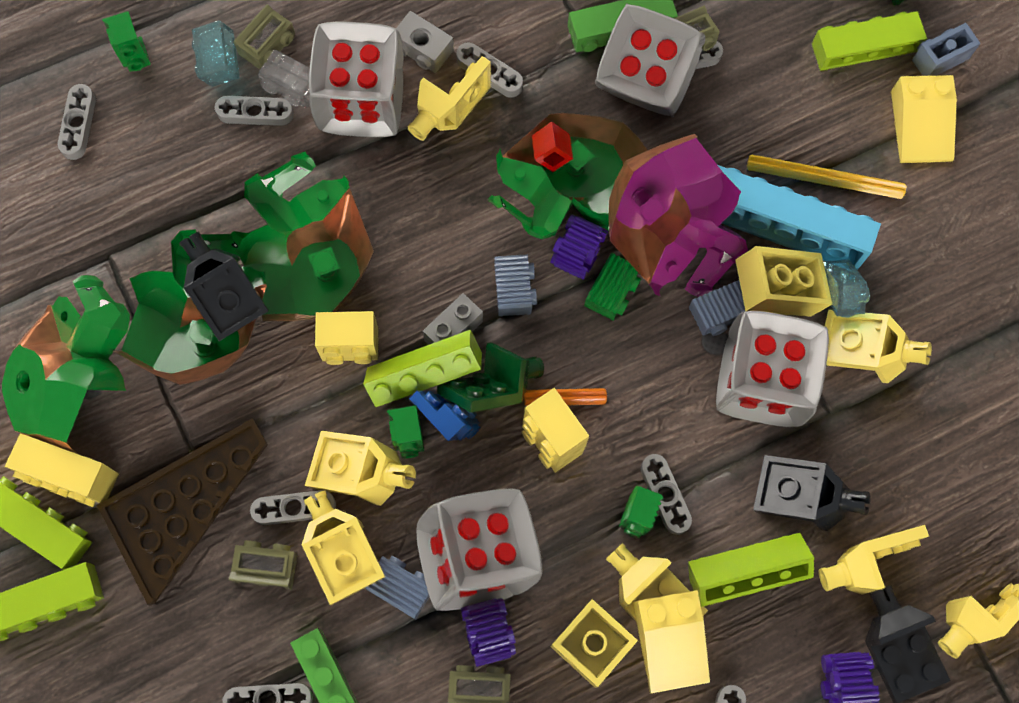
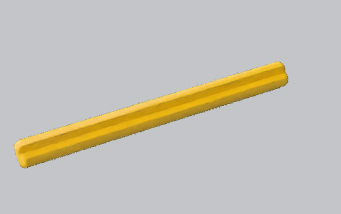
(826, 176)

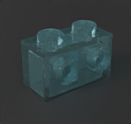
(215, 53)
(846, 288)

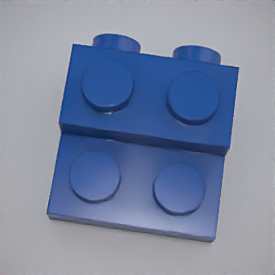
(447, 417)

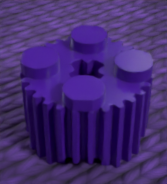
(578, 247)
(488, 631)
(848, 678)

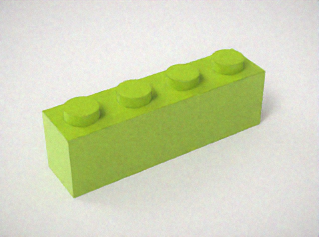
(868, 40)
(423, 368)
(40, 528)
(751, 569)
(49, 598)

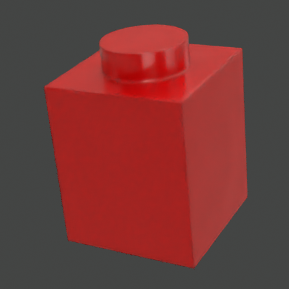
(552, 147)

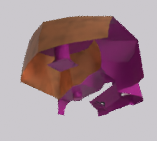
(669, 208)

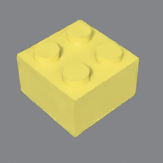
(346, 337)
(594, 643)

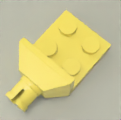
(449, 110)
(873, 344)
(357, 467)
(339, 550)
(858, 564)
(643, 578)
(975, 624)

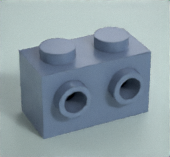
(945, 51)

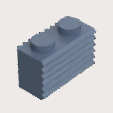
(513, 285)
(718, 308)
(401, 587)

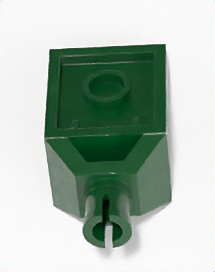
(500, 385)

